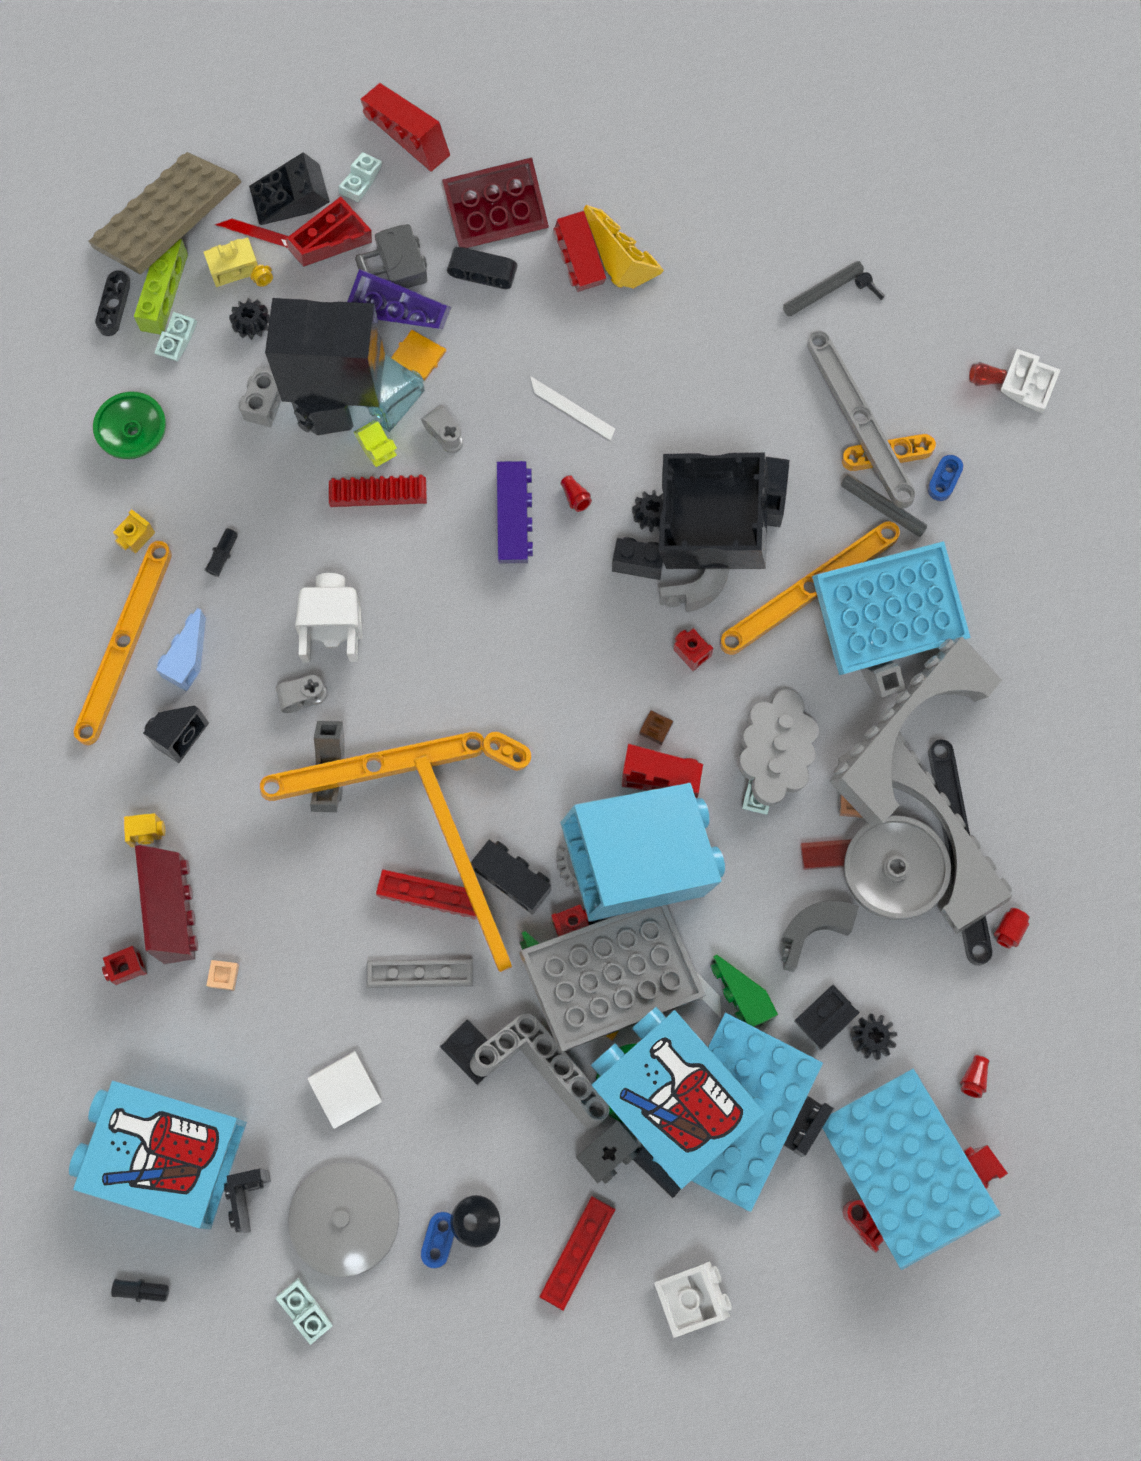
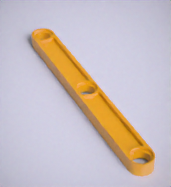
(796, 597)
(117, 658)
(354, 769)
(463, 863)

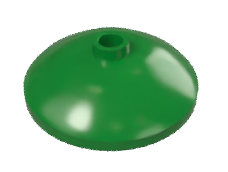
(126, 414)

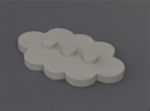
(778, 747)

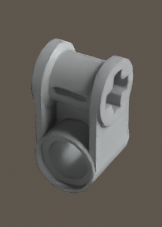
(443, 429)
(297, 693)

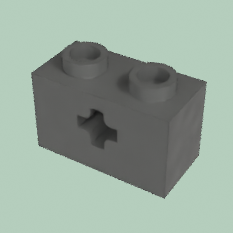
(613, 1137)

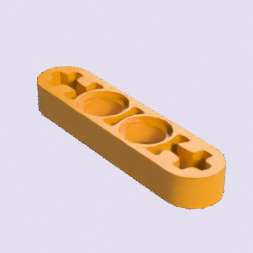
(918, 454)

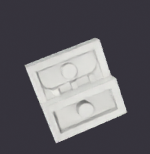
(1030, 381)
(344, 1089)

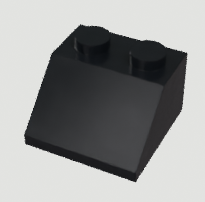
(322, 418)
(175, 730)

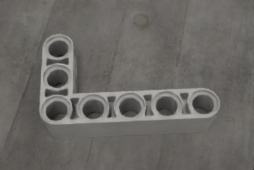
(545, 1065)

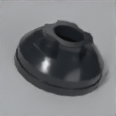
(487, 1221)

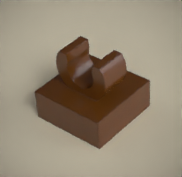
(656, 727)

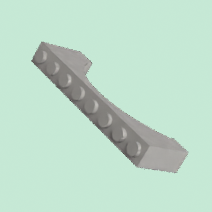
(866, 775)
(976, 885)

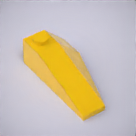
(618, 251)

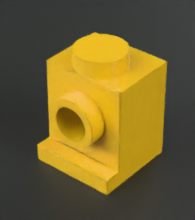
(133, 532)
(143, 829)

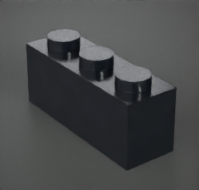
(511, 876)

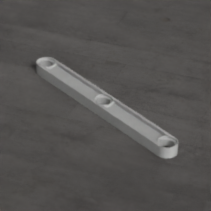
(867, 432)

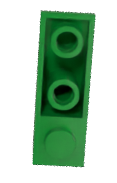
(748, 997)

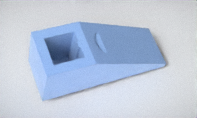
(184, 657)

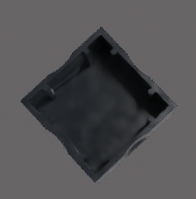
(325, 352)
(714, 511)

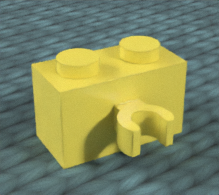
(231, 261)

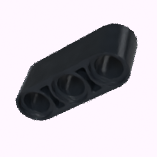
(482, 268)

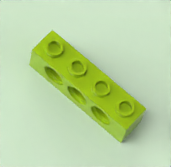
(160, 289)

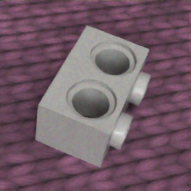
(267, 398)

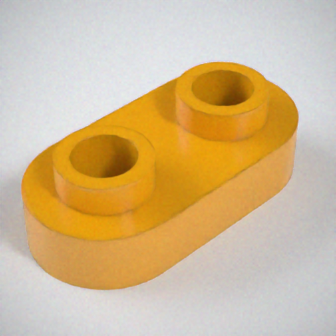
(506, 749)

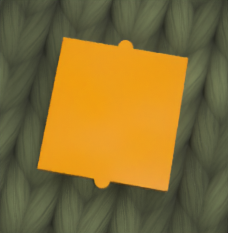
(418, 354)

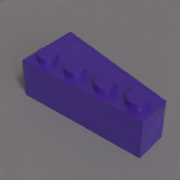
(398, 303)
(512, 512)

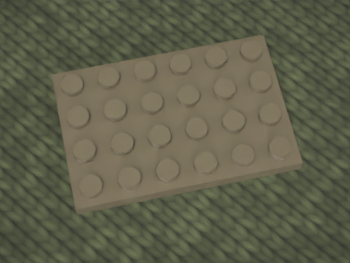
(164, 212)

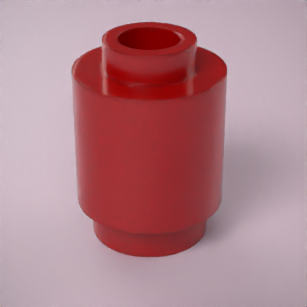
(1012, 928)

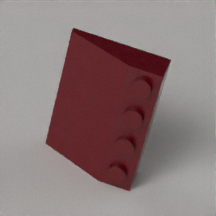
(495, 203)
(166, 904)

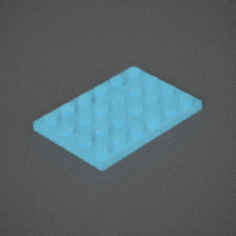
(890, 607)
(779, 1083)
(909, 1169)

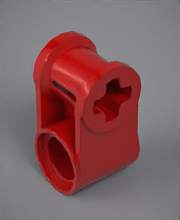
(865, 1226)

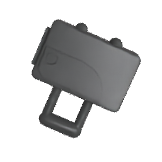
(399, 257)

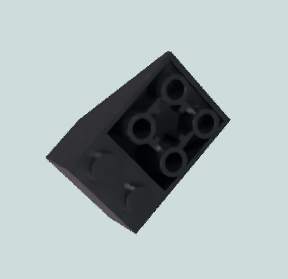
(289, 191)
(777, 492)

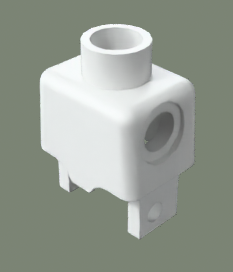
(328, 615)

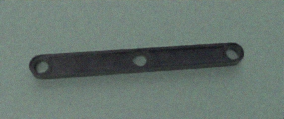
(947, 781)

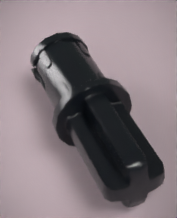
(221, 552)
(140, 1290)

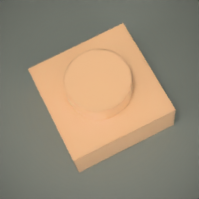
(222, 975)

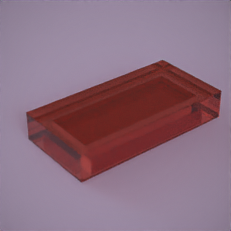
(824, 854)

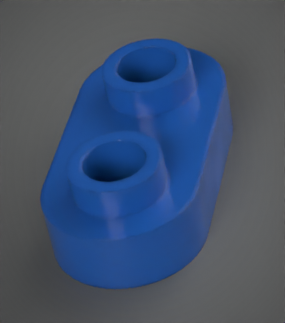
(945, 479)
(437, 1239)

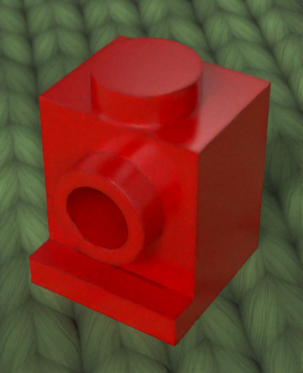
(694, 656)
(561, 919)
(114, 961)

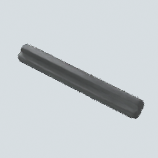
(823, 288)
(884, 505)

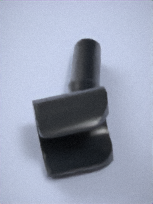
(865, 279)

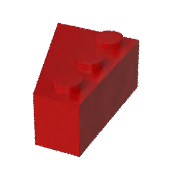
(329, 234)
(579, 251)
(654, 770)

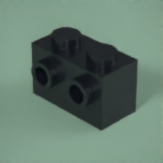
(637, 558)

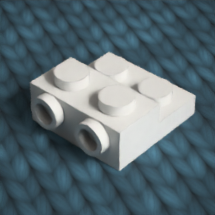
(693, 1299)

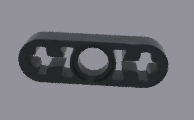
(116, 312)

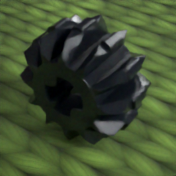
(249, 318)
(645, 510)
(869, 1045)

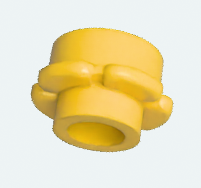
(261, 275)

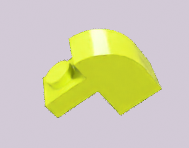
(375, 443)

